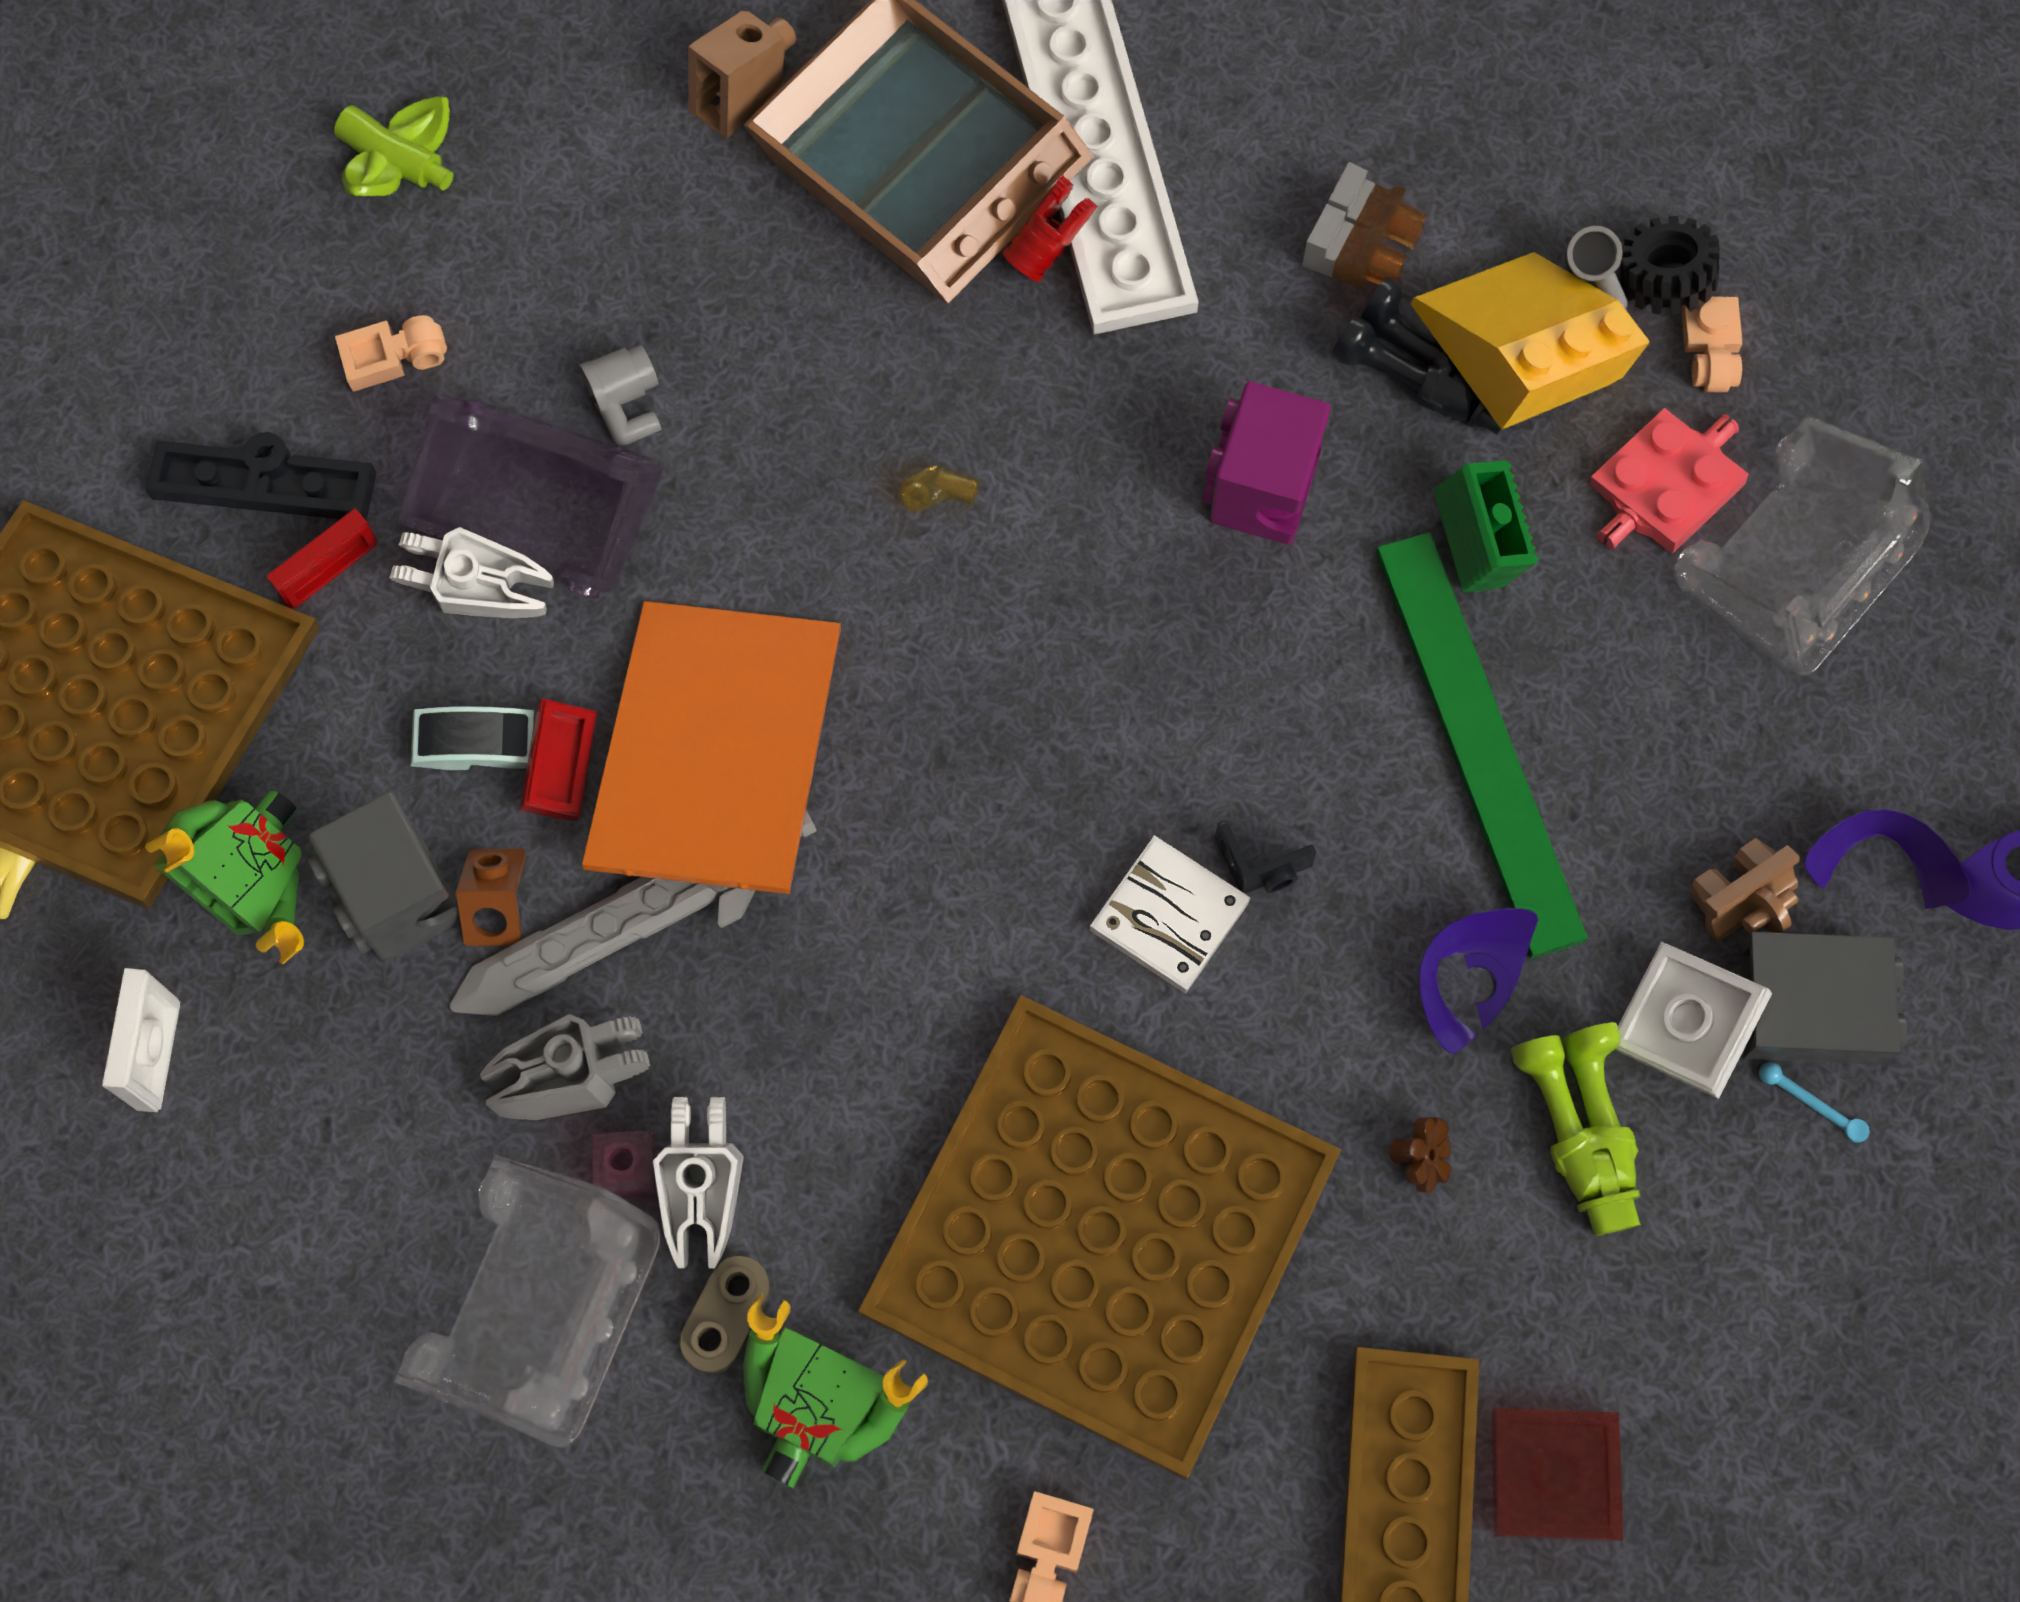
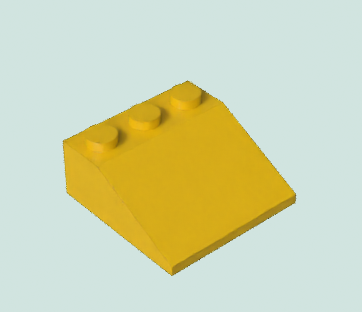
(1531, 336)

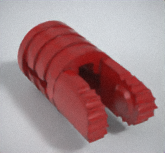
(1043, 237)

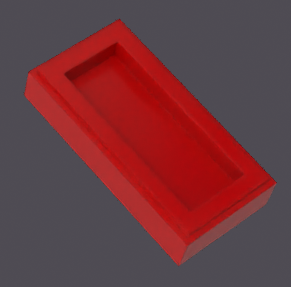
(323, 559)
(558, 760)

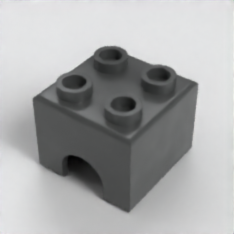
(382, 879)

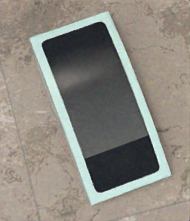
(471, 736)

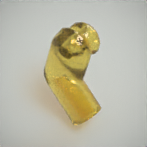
(934, 486)

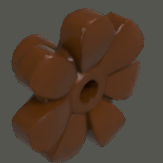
(1425, 1153)

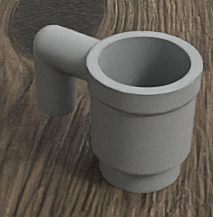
(1595, 256)
(616, 381)

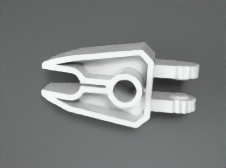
(473, 575)
(698, 1182)

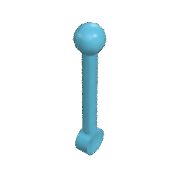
(1855, 1130)

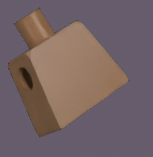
(741, 65)

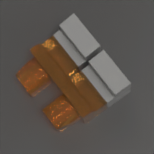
(1355, 227)

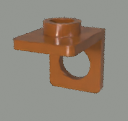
(490, 881)

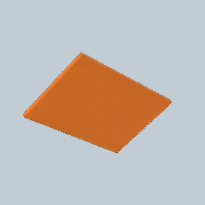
(713, 748)

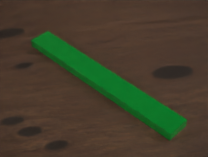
(1480, 742)

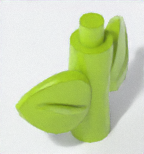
(397, 151)

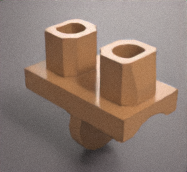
(1754, 899)

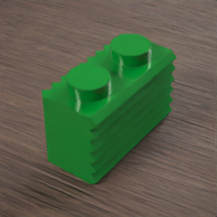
(1485, 525)

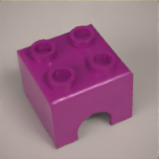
(1265, 462)

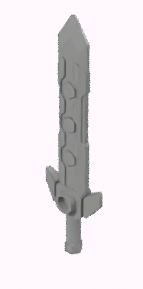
(590, 935)

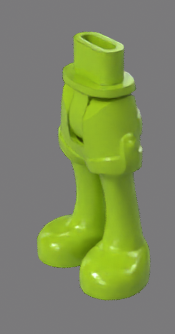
(1592, 1159)

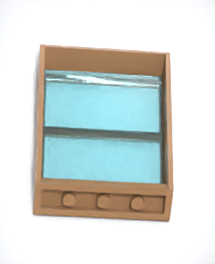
(918, 142)

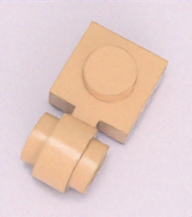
(1716, 333)
(375, 354)
(1053, 1538)

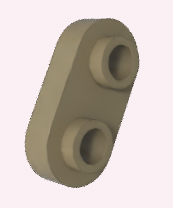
(723, 1313)

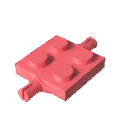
(1668, 481)

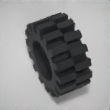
(1670, 286)

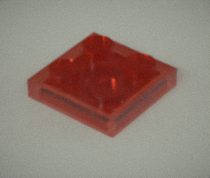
(1557, 1474)

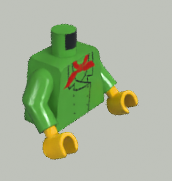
(238, 866)
(816, 1398)

